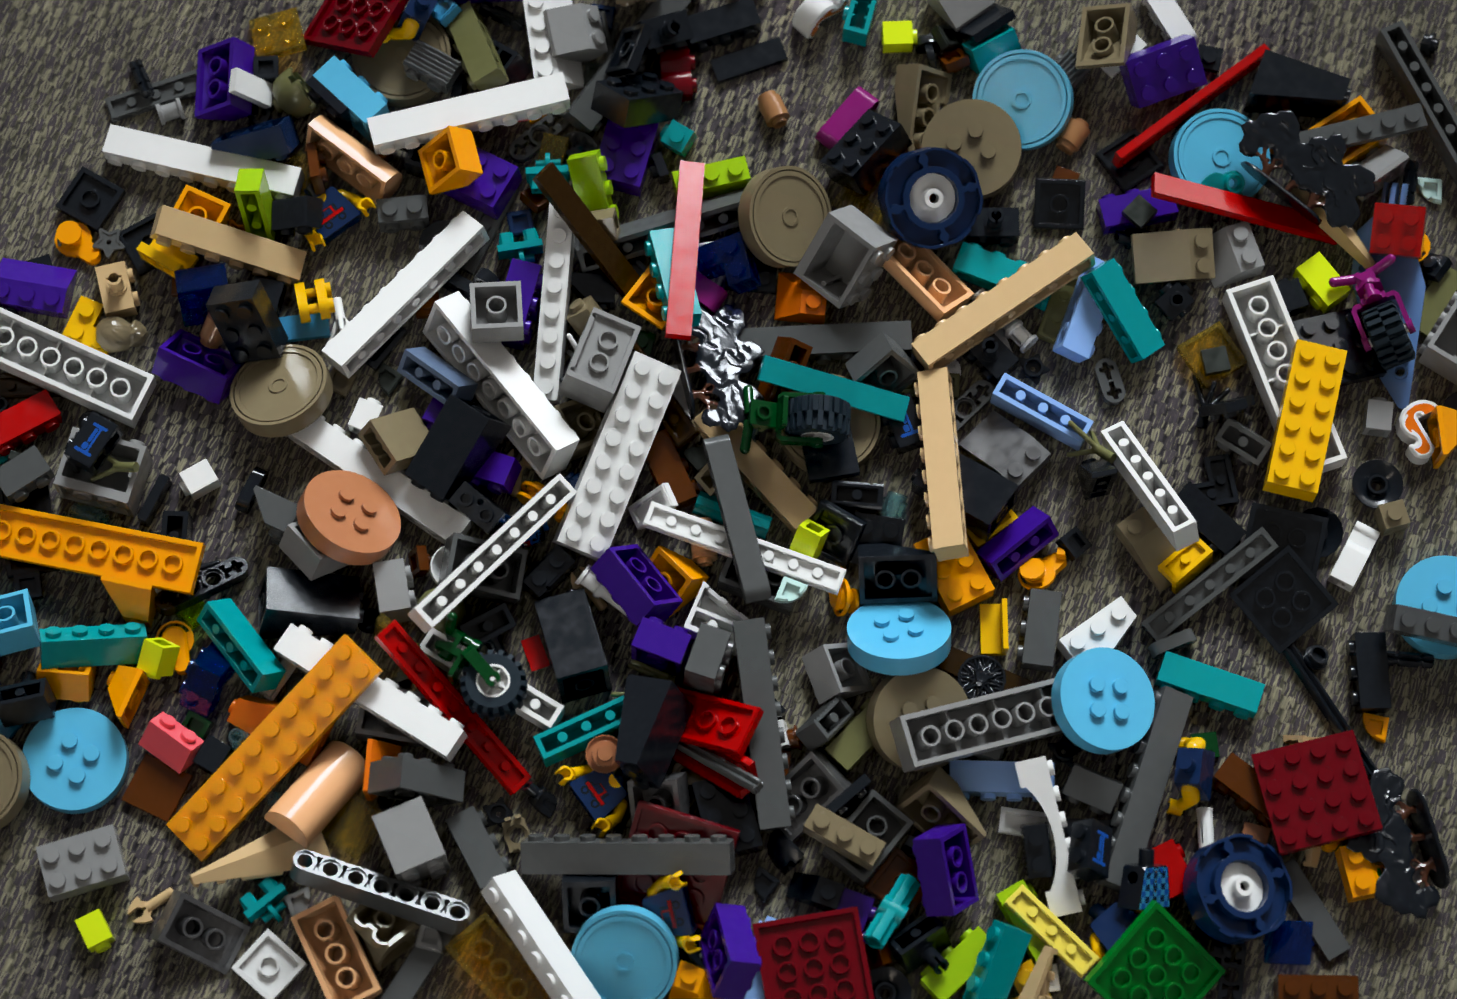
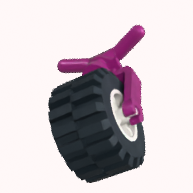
(1380, 316)

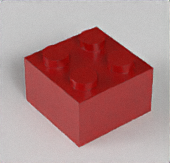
(1398, 230)

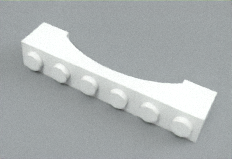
(1035, 776)

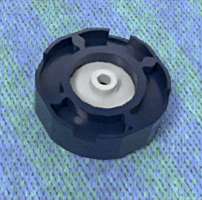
(953, 202)
(1237, 889)

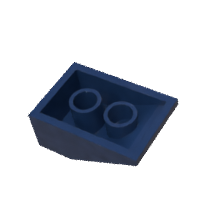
(263, 140)

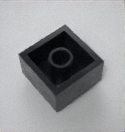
(586, 896)

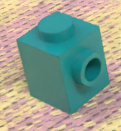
(677, 138)

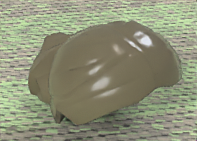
(119, 335)

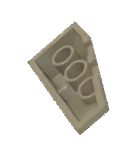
(918, 98)

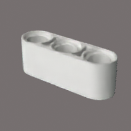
(1169, 18)

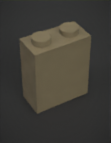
(394, 439)

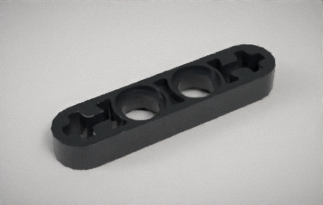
(204, 589)

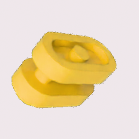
(324, 306)

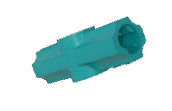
(708, 507)
(891, 911)

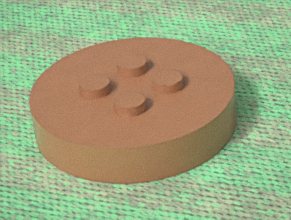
(348, 517)

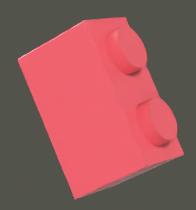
(171, 742)

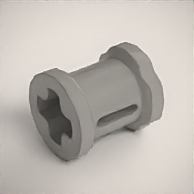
(170, 111)

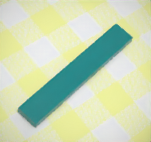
(809, 380)

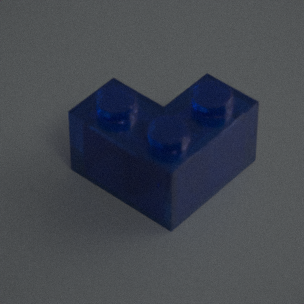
(731, 258)
(194, 290)
(205, 681)

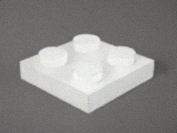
(269, 966)

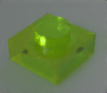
(191, 614)

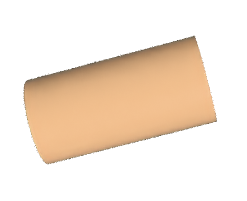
(353, 160)
(927, 280)
(318, 793)
(336, 951)

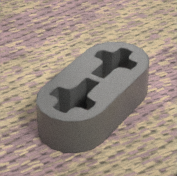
(1115, 380)
(1172, 643)

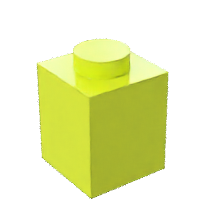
(898, 36)
(809, 538)
(158, 657)
(95, 931)

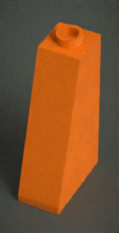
(250, 711)

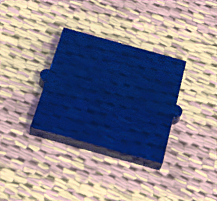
(1290, 944)

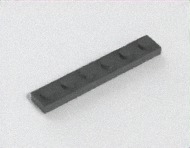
(1373, 126)
(1209, 584)

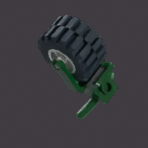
(807, 418)
(490, 682)

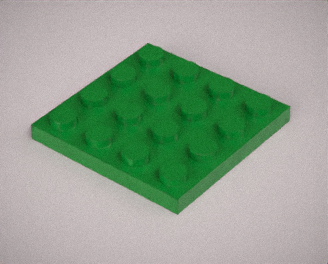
(1155, 962)

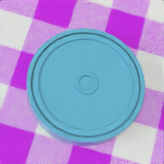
(1031, 92)
(1211, 145)
(1433, 588)
(899, 637)
(1103, 700)
(76, 760)
(627, 953)

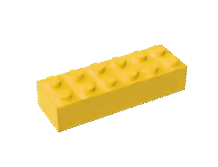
(1305, 420)

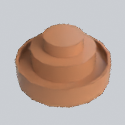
(601, 754)

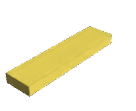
(1051, 931)

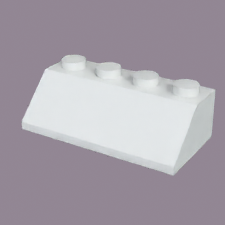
(540, 50)

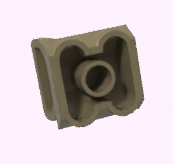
(382, 934)

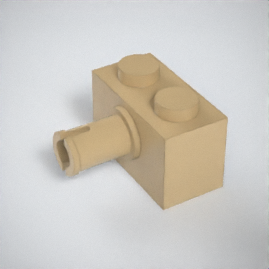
(116, 289)

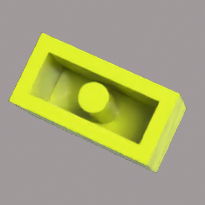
(1314, 279)

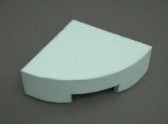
(1430, 189)
(790, 590)

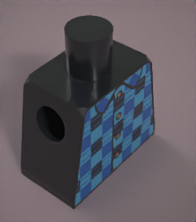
(1144, 883)

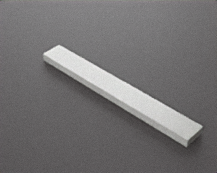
(714, 538)

